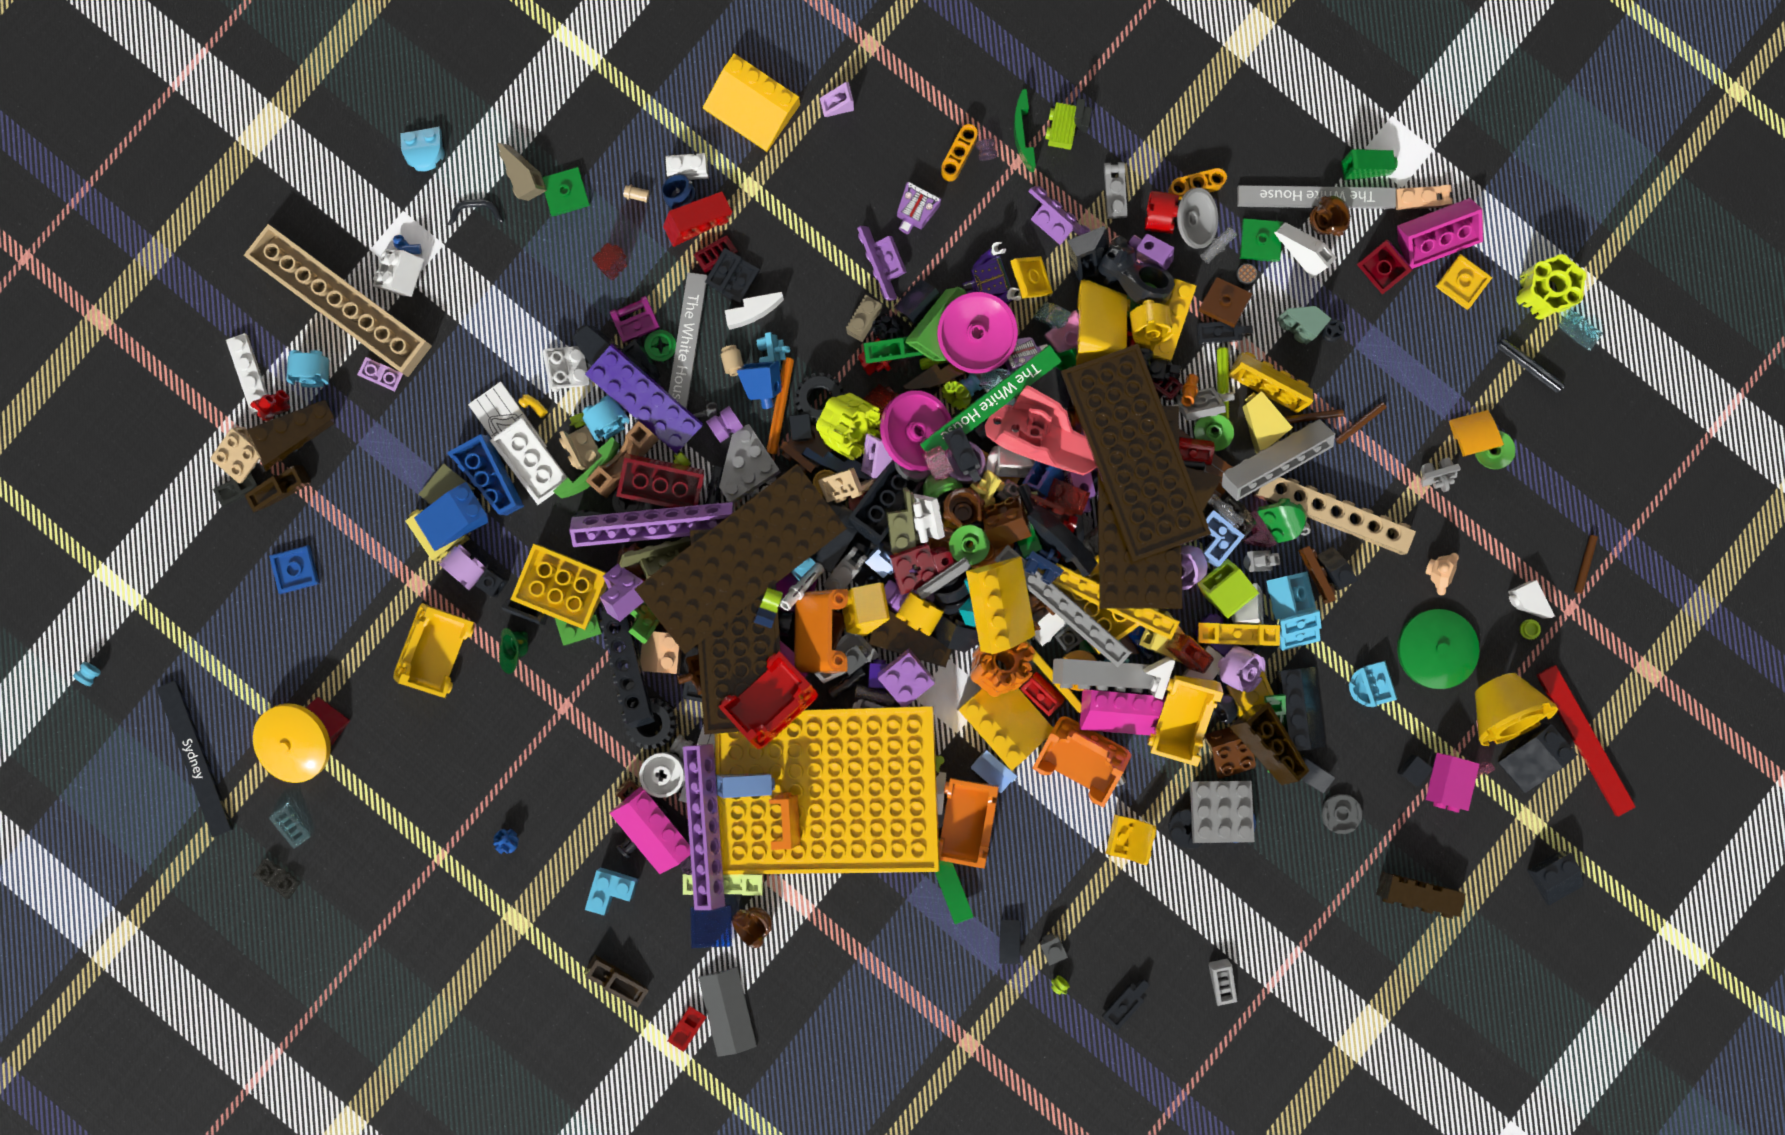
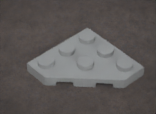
(746, 465)

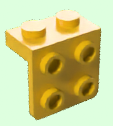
(1131, 839)

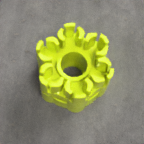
(1537, 292)
(846, 423)

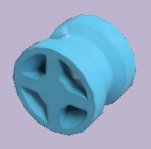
(971, 383)
(86, 674)

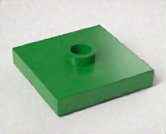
(565, 192)
(1260, 241)

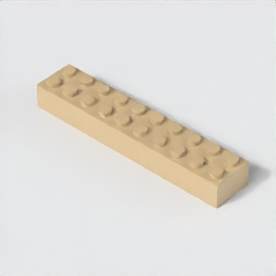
(337, 300)

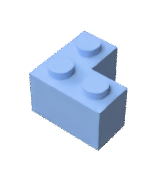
(1223, 538)

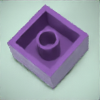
(906, 678)

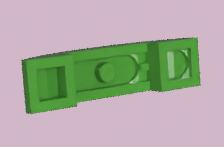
(570, 488)

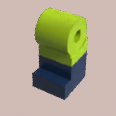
(768, 608)

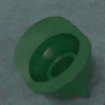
(512, 647)

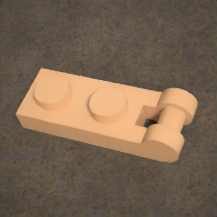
(1423, 197)

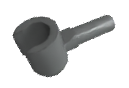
(710, 412)

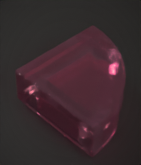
(1485, 767)

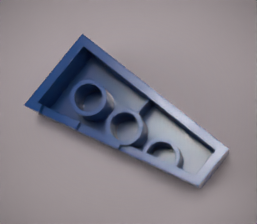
(487, 473)

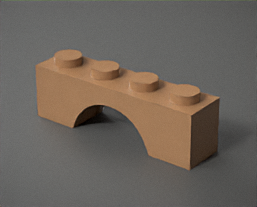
(607, 476)

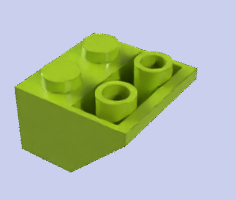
(1227, 588)

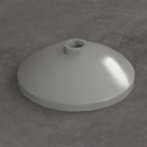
(1197, 218)

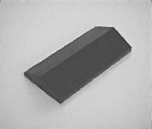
(727, 1012)

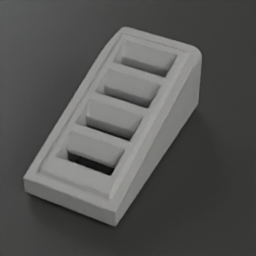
(1220, 969)

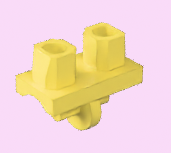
(988, 486)

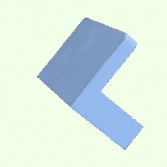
(993, 771)

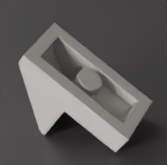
(1162, 670)

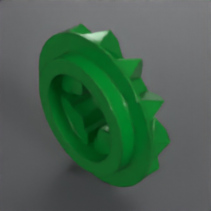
(653, 340)

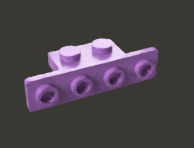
(1053, 218)
(884, 259)

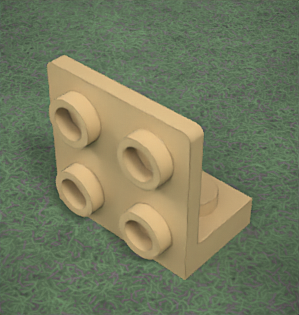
(581, 447)
(236, 454)
(843, 484)

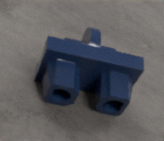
(1035, 561)

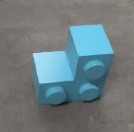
(609, 885)

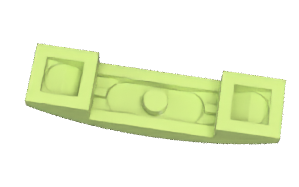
(733, 884)

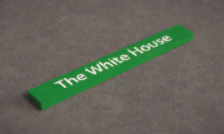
(996, 397)

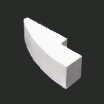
(753, 309)

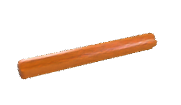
(780, 405)

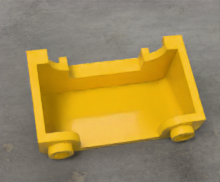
(1100, 321)
(432, 650)
(1185, 718)

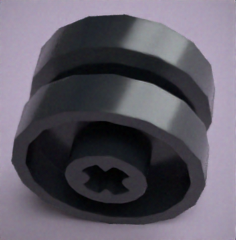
(953, 595)

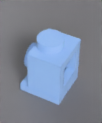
(880, 561)

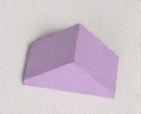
(837, 101)
(874, 457)

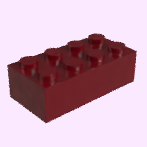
(659, 482)

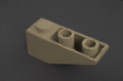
(524, 177)

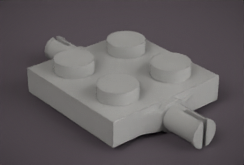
(1206, 403)

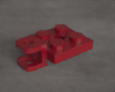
(929, 563)

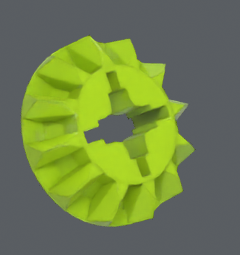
(962, 394)

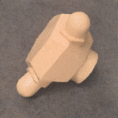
(1442, 571)

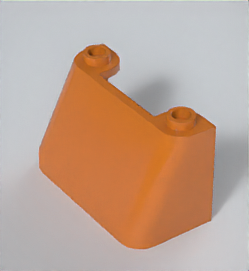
(814, 632)
(1083, 758)
(967, 822)

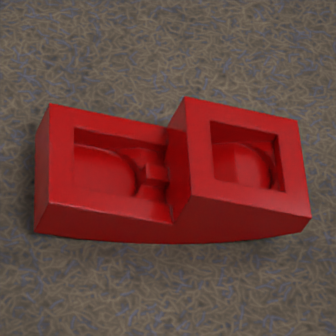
(686, 1029)

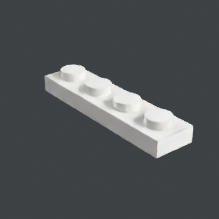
(247, 369)

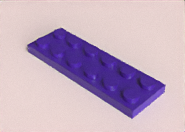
(643, 398)

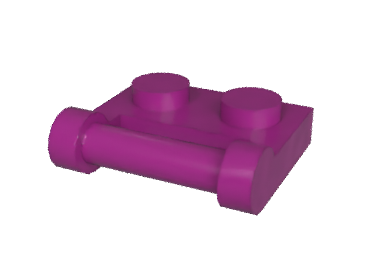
(636, 325)

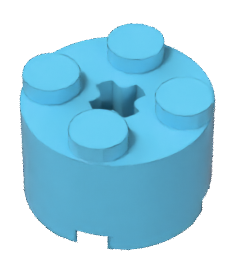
(308, 369)
(605, 418)

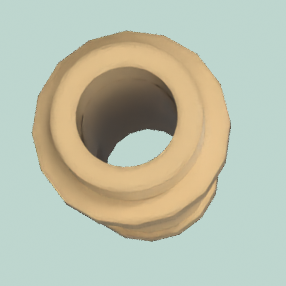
(636, 193)

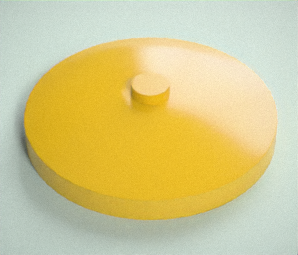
(291, 743)

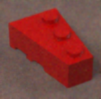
(696, 218)

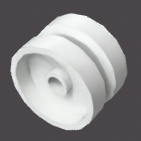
(651, 774)

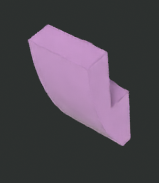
(380, 374)

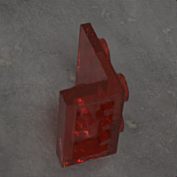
(1063, 498)

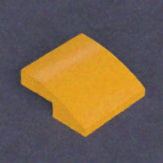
(1476, 433)

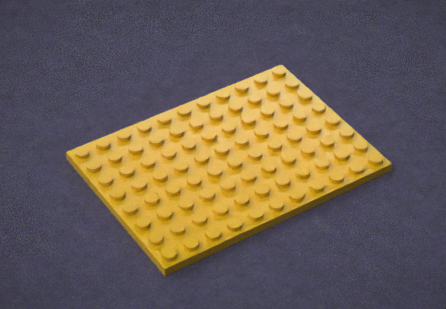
(860, 790)

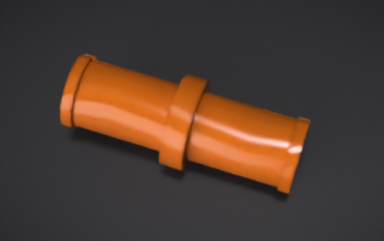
(1189, 390)

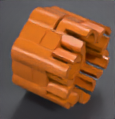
(999, 681)

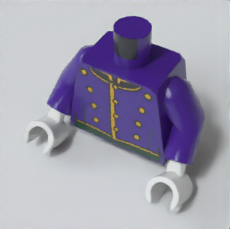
(990, 276)

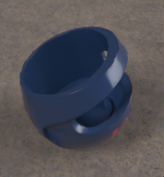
(678, 191)

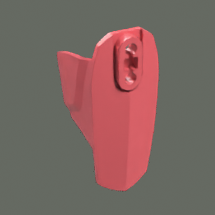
(1042, 432)

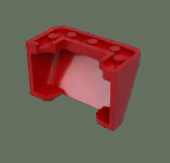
(770, 702)

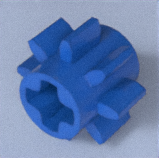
(505, 841)

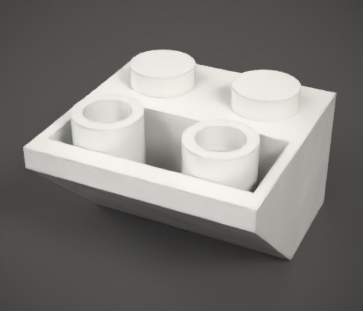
(398, 272)

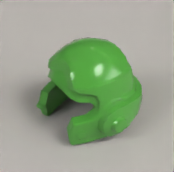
(934, 488)

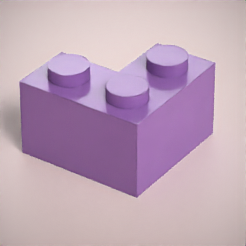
(621, 596)

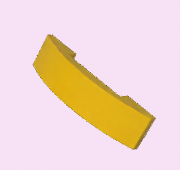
(1239, 634)

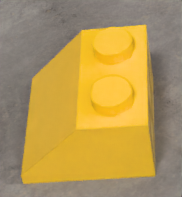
(865, 609)

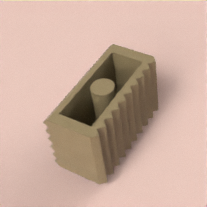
(863, 318)

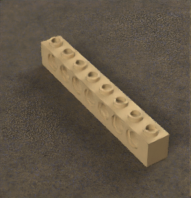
(1402, 533)

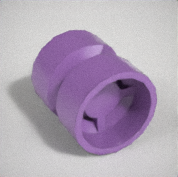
(724, 424)
(893, 596)

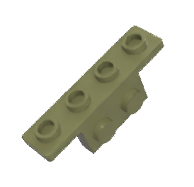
(902, 526)
(654, 557)

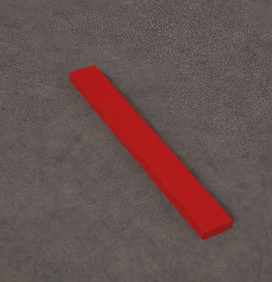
(1586, 741)

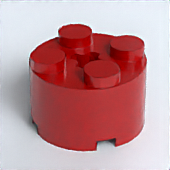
(1161, 211)

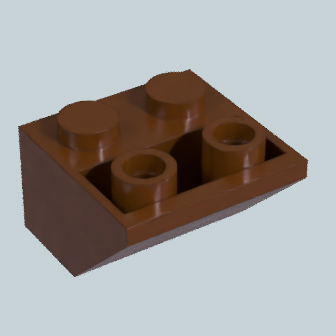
(1006, 522)

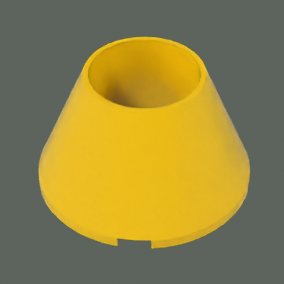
(1509, 708)

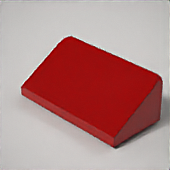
(1196, 450)
(1042, 694)

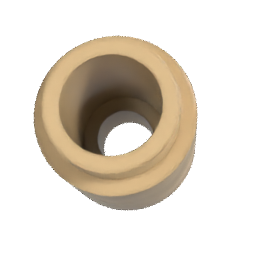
(731, 359)

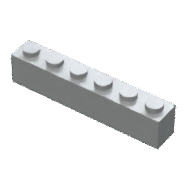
(1278, 459)
(1101, 674)

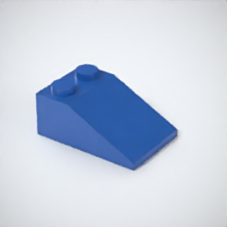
(451, 517)

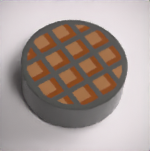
(1246, 274)

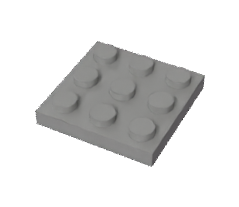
(1222, 811)

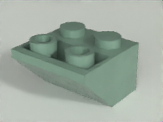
(1303, 322)

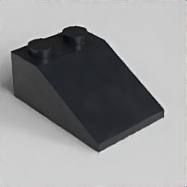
(833, 551)
(1537, 757)

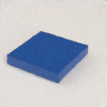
(294, 569)

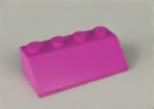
(1441, 233)
(1119, 712)
(651, 831)

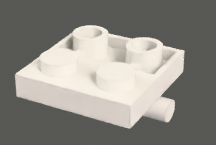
(565, 368)
(927, 518)

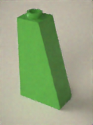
(925, 333)

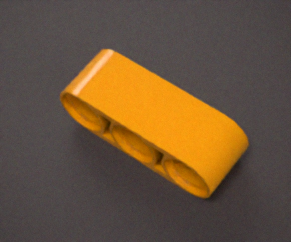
(963, 144)
(1203, 178)

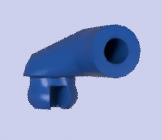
(401, 244)

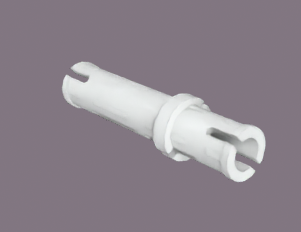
(788, 601)

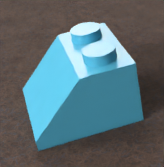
(1291, 595)

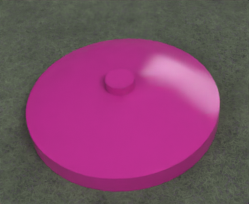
(977, 332)
(907, 423)

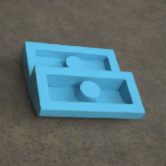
(1300, 630)

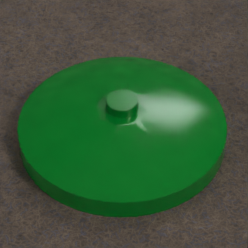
(1438, 649)

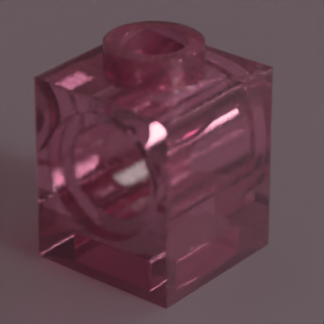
(938, 463)

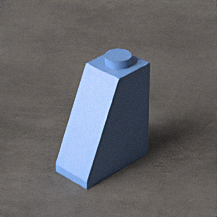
(744, 785)

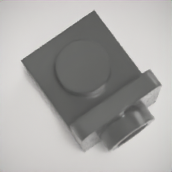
(855, 658)
(1053, 948)

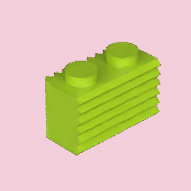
(1062, 126)

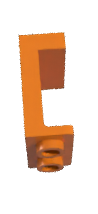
(790, 821)

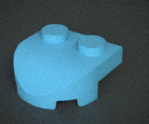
(422, 148)
(1372, 685)

